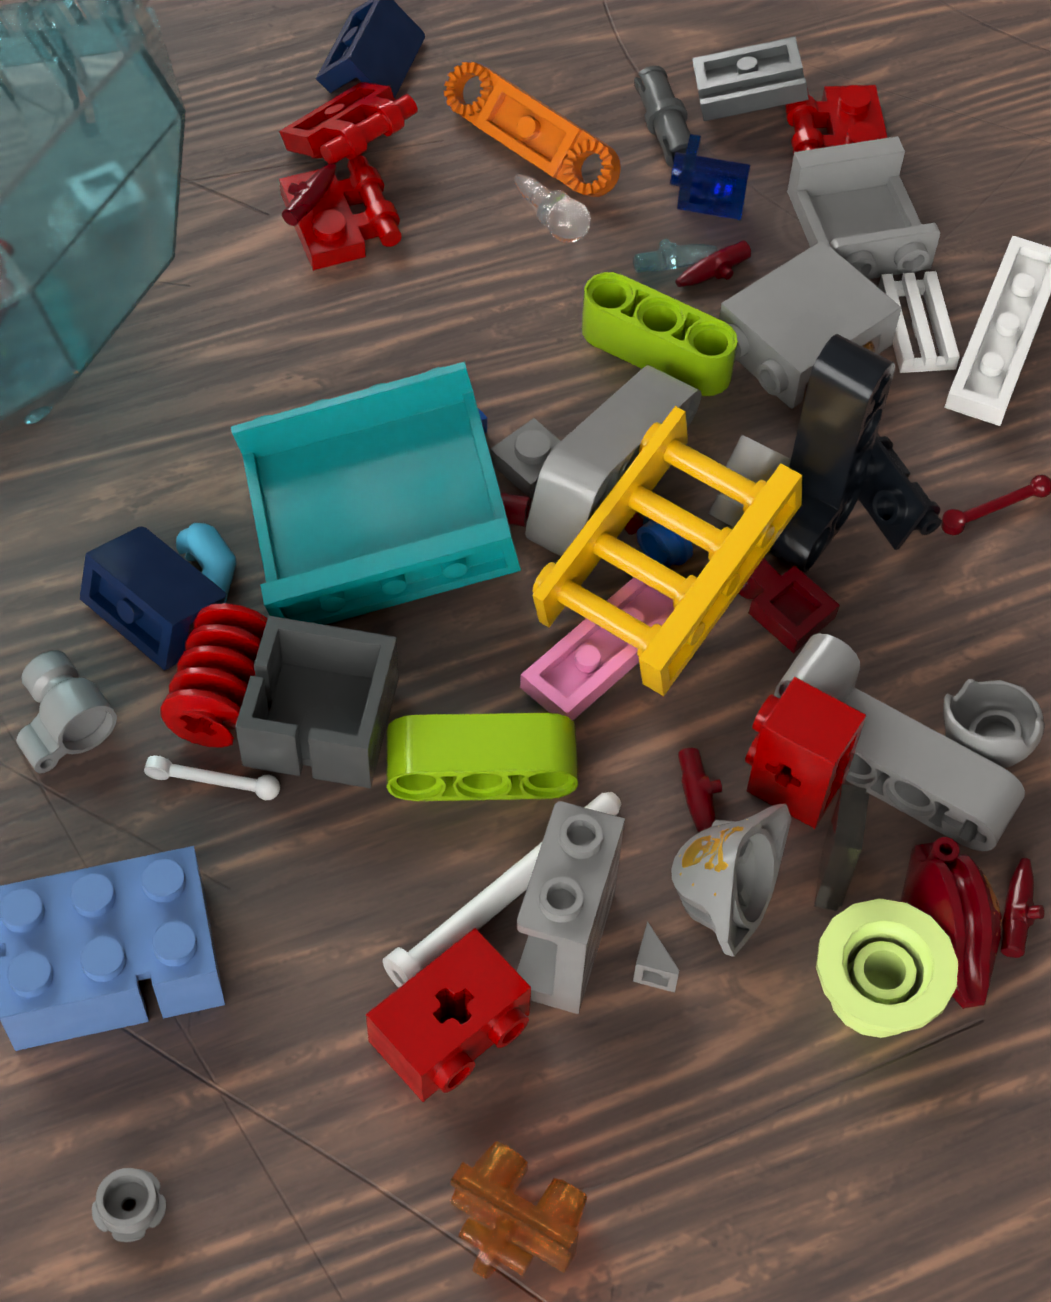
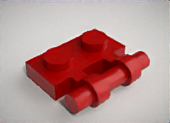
(847, 112)
(349, 123)
(331, 230)

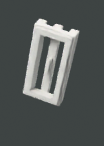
(939, 319)

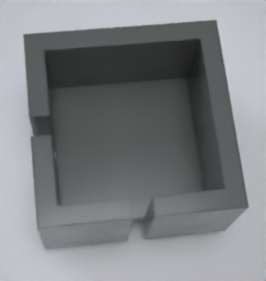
(325, 699)

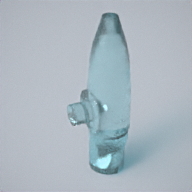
(671, 256)

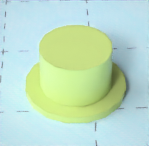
(886, 967)

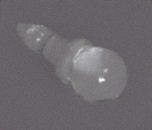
(565, 217)

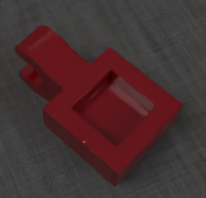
(788, 604)

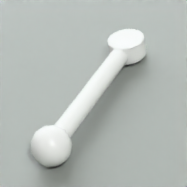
(160, 768)

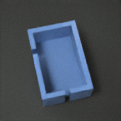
(88, 937)

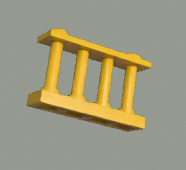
(697, 600)

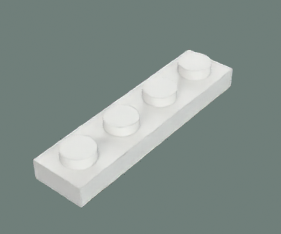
(1003, 333)

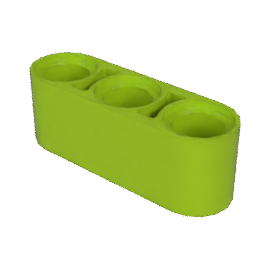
(658, 332)
(481, 757)

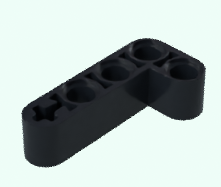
(833, 445)

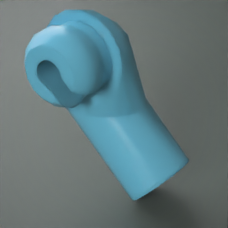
(208, 548)

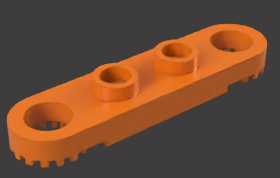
(532, 129)

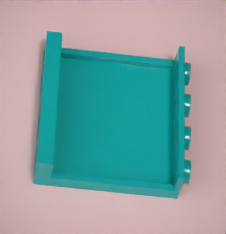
(375, 498)

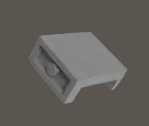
(861, 207)
(797, 310)
(568, 903)

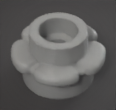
(125, 1185)

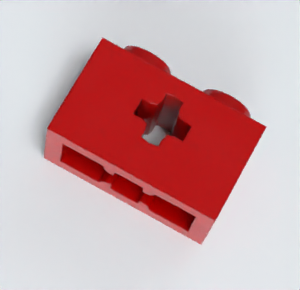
(802, 750)
(460, 982)

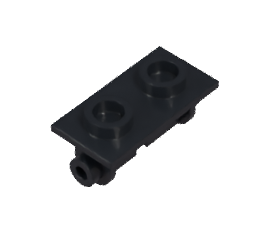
(893, 500)

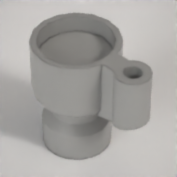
(752, 462)
(70, 714)

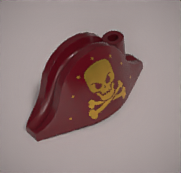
(964, 906)

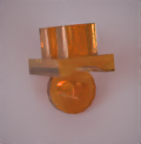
(489, 1197)

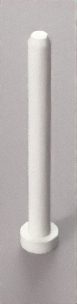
(404, 965)

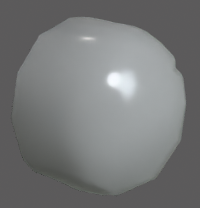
(994, 720)

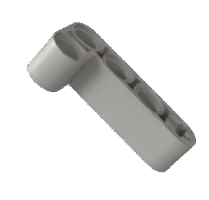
(598, 453)
(910, 762)

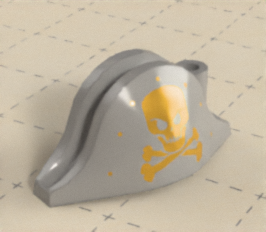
(731, 874)

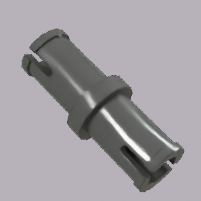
(664, 113)

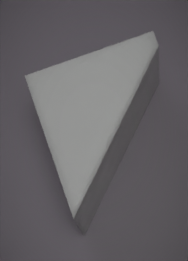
(654, 964)

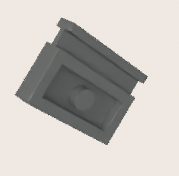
(750, 79)

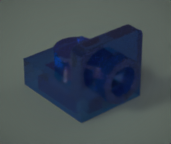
(709, 183)

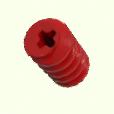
(213, 674)

